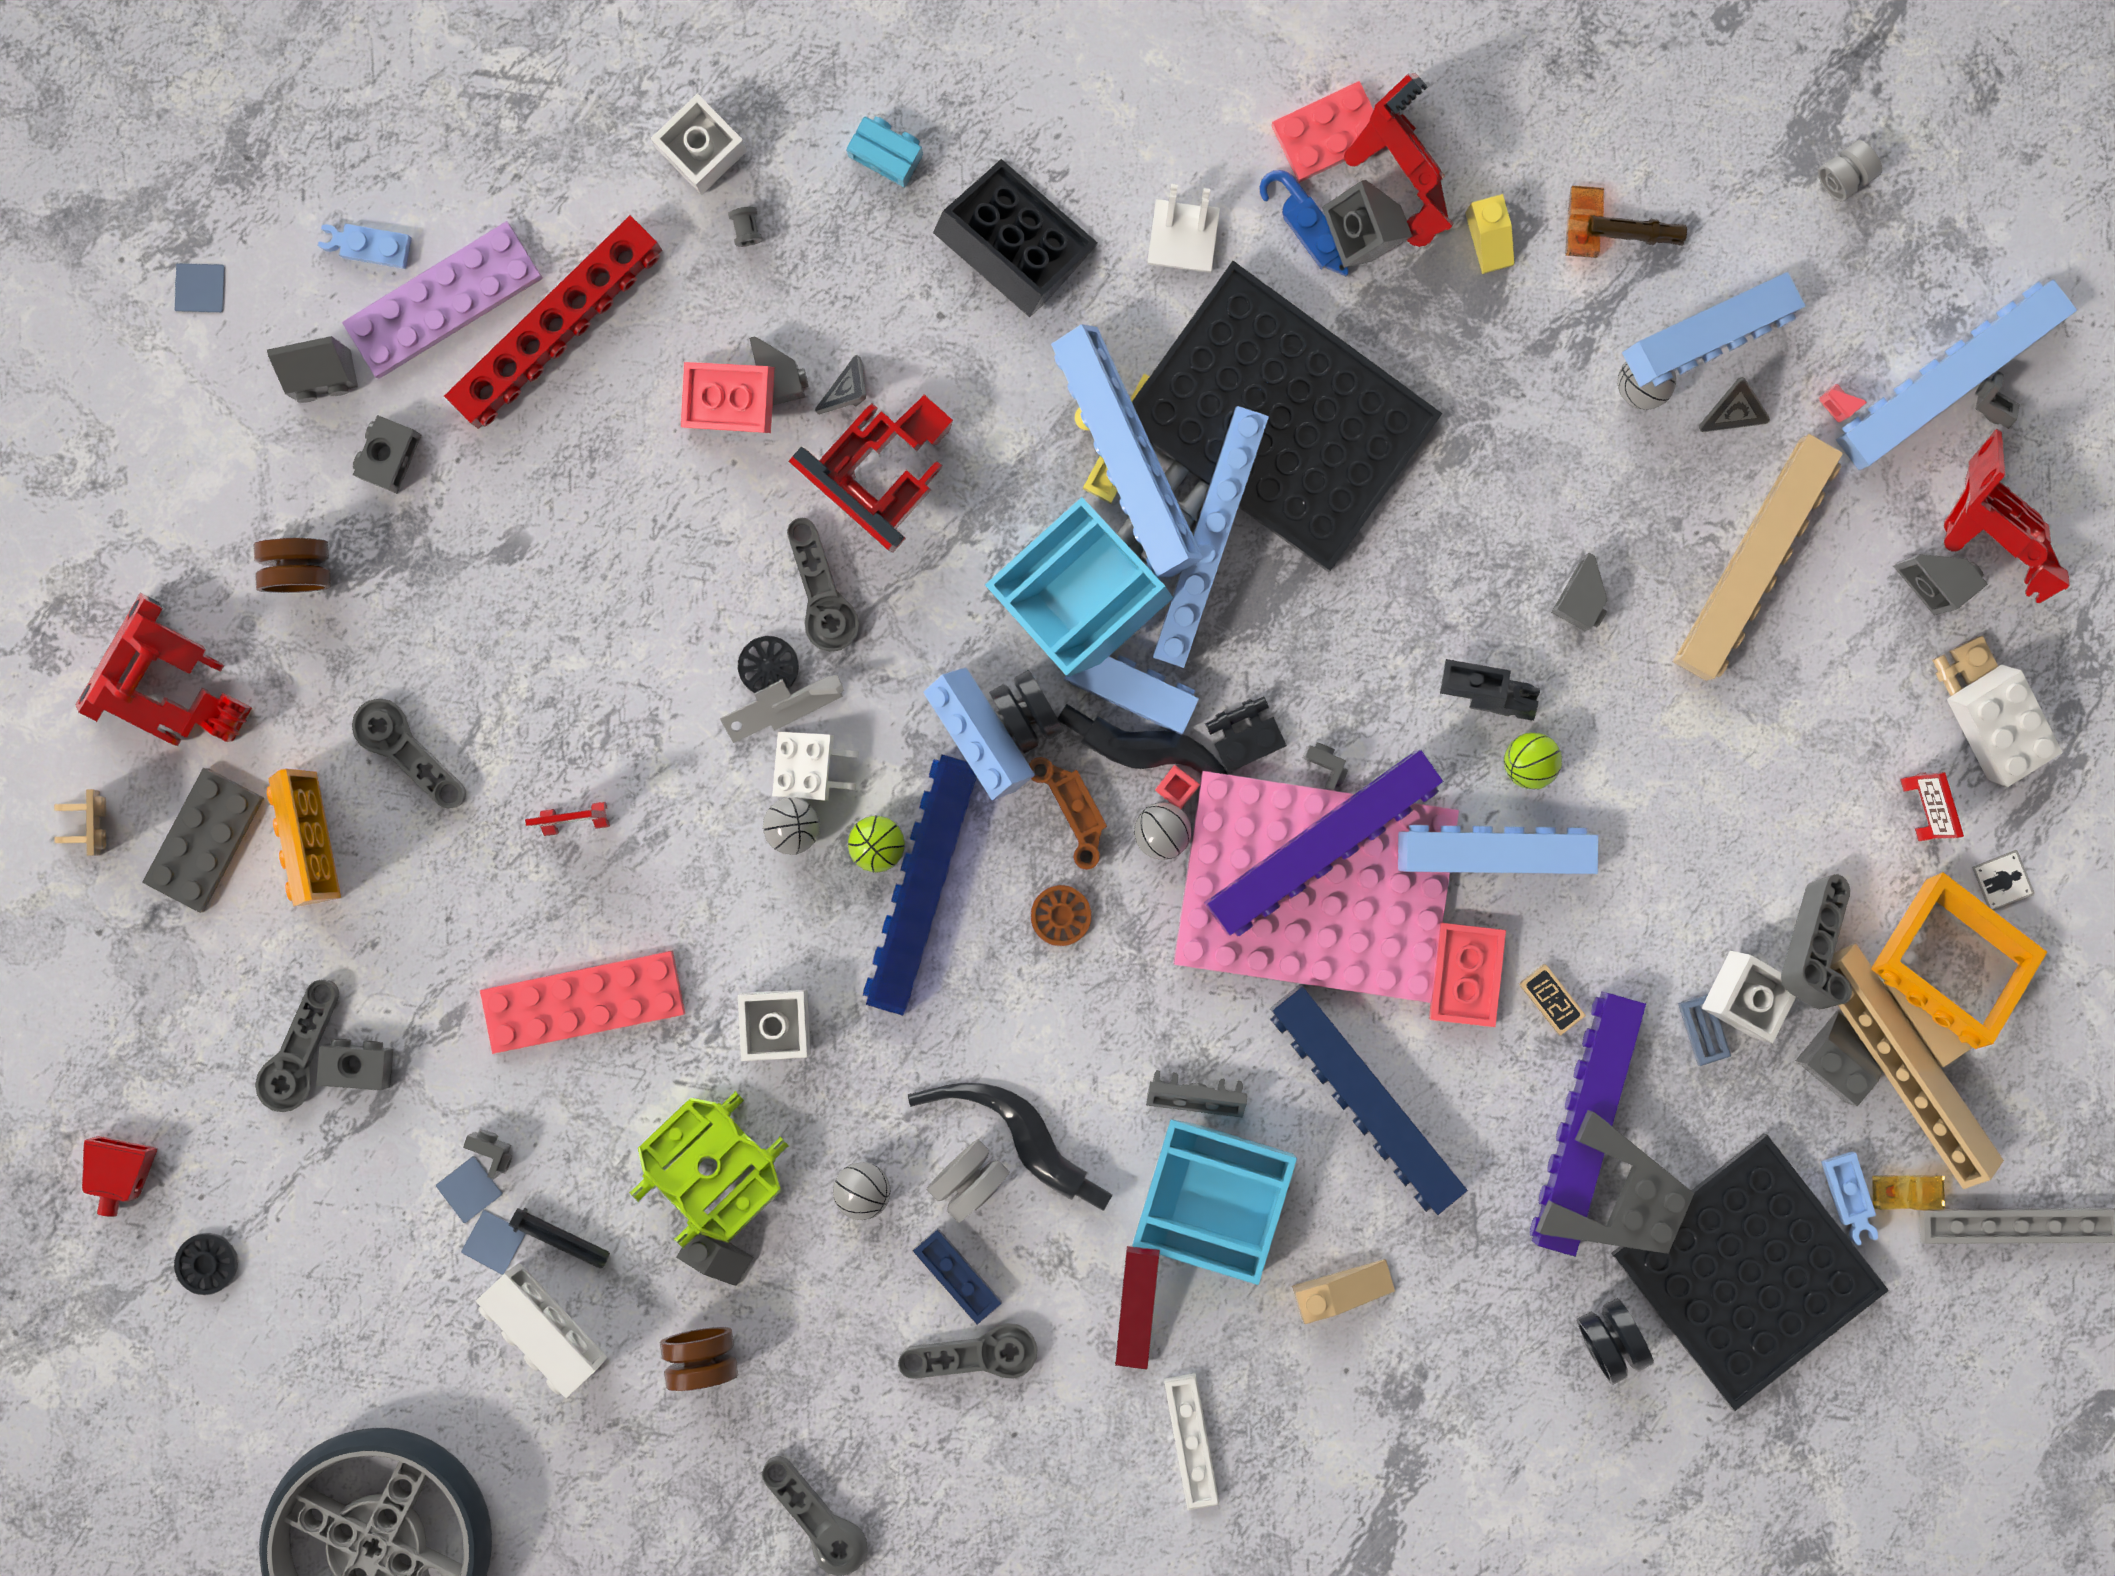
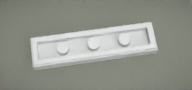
(1191, 1441)

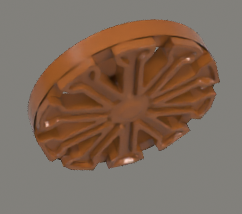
(1060, 915)

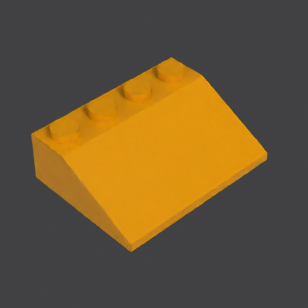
(303, 837)

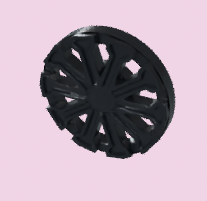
(767, 665)
(205, 1263)

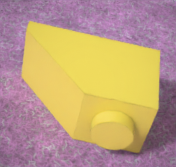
(1491, 233)

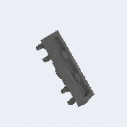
(1196, 1097)

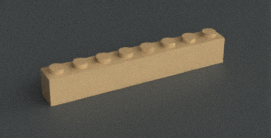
(1758, 557)
(1915, 1072)

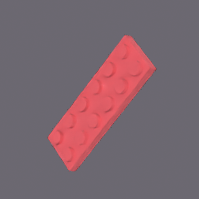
(582, 1002)

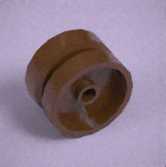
(292, 565)
(699, 1359)

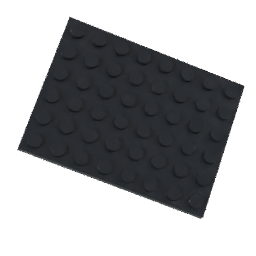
(1333, 424)

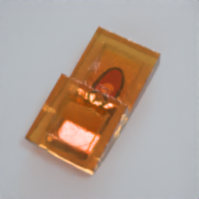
(1582, 204)

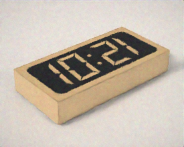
(1552, 999)

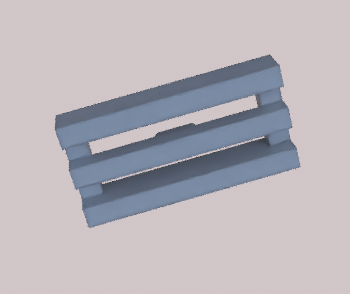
(1693, 1036)

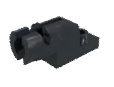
(1490, 689)

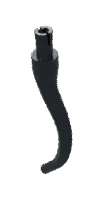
(1140, 748)
(1029, 1135)

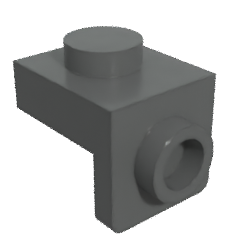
(1995, 405)
(1323, 756)
(486, 1144)

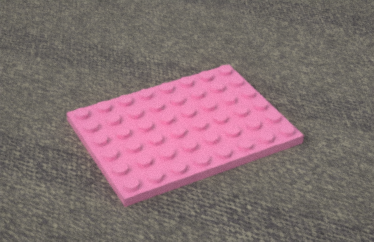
(1348, 931)

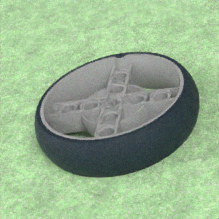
(366, 1516)

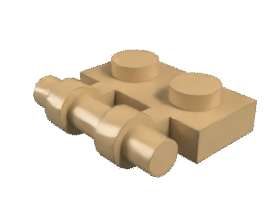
(1971, 660)

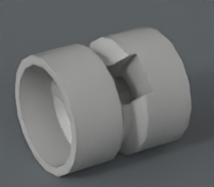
(1854, 167)

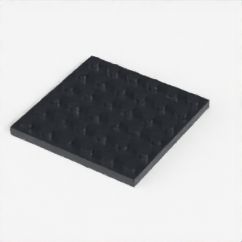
(1753, 1274)

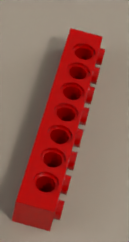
(557, 304)

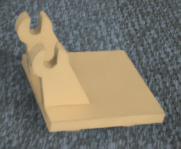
(95, 808)

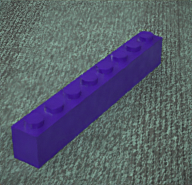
(1324, 842)
(1597, 1089)

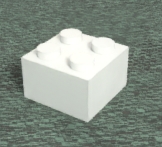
(699, 144)
(1749, 997)
(774, 1025)

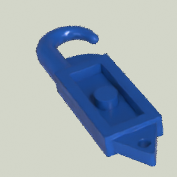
(1306, 221)

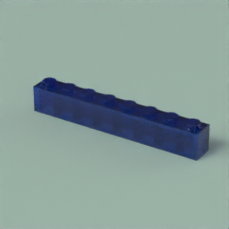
(922, 885)

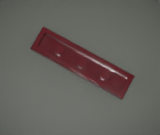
(1137, 1307)

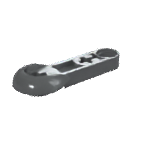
(822, 595)
(402, 747)
(296, 1054)
(977, 1354)
(819, 1522)

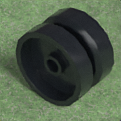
(1026, 711)
(1618, 1339)

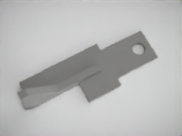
(778, 707)

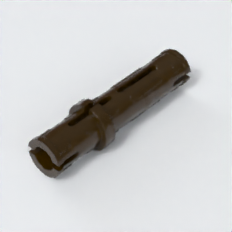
(1629, 229)

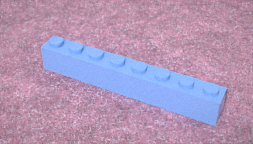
(1956, 374)
(1126, 451)
(1211, 535)

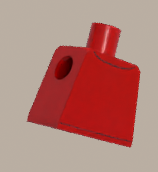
(115, 1171)

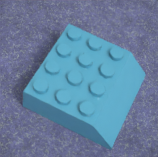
(1079, 590)
(1215, 1200)

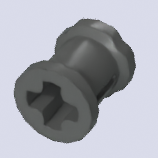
(745, 226)

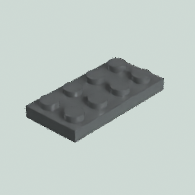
(203, 840)

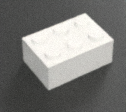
(2004, 725)

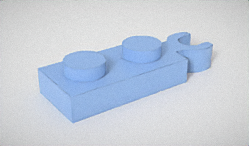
(369, 245)
(1850, 1194)

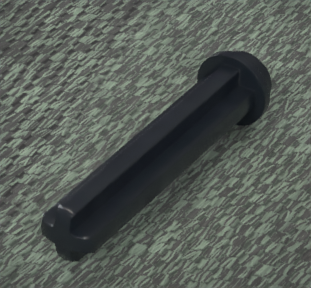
(558, 1238)

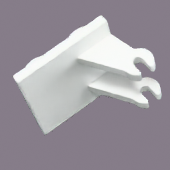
(1183, 233)
(804, 766)

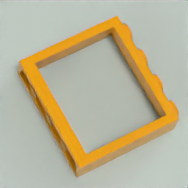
(1989, 926)

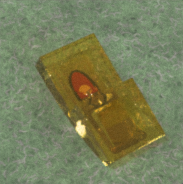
(1908, 1192)

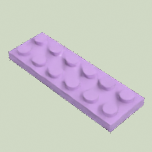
(442, 300)

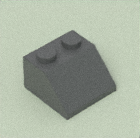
(1365, 223)
(314, 368)
(1942, 581)
(1841, 1061)

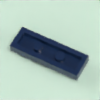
(957, 1276)

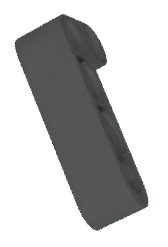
(1813, 944)

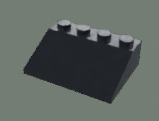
(1014, 237)

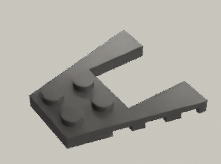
(1646, 1209)

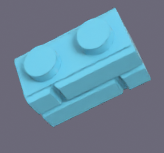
(885, 151)

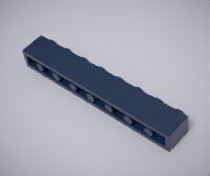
(1368, 1099)

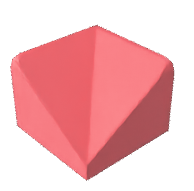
(1840, 404)
(1177, 787)

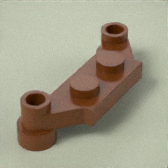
(1076, 806)

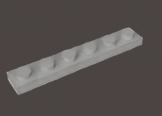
(2017, 1225)

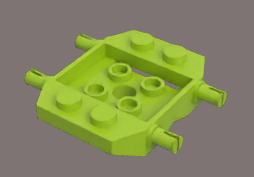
(696, 1192)

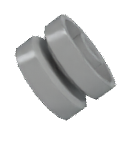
(972, 1184)

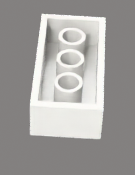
(541, 1330)

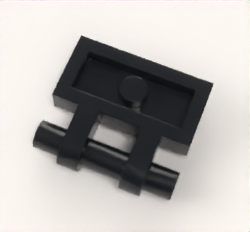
(1250, 743)

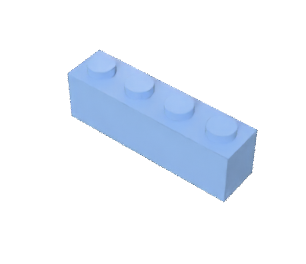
(1139, 692)
(979, 733)

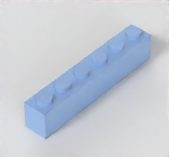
(1713, 329)
(1497, 852)

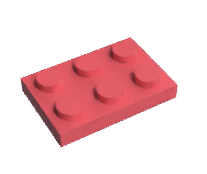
(1322, 131)
(727, 397)
(1467, 975)

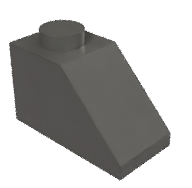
(788, 378)
(1583, 596)
(716, 1258)

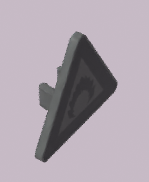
(846, 390)
(1736, 409)

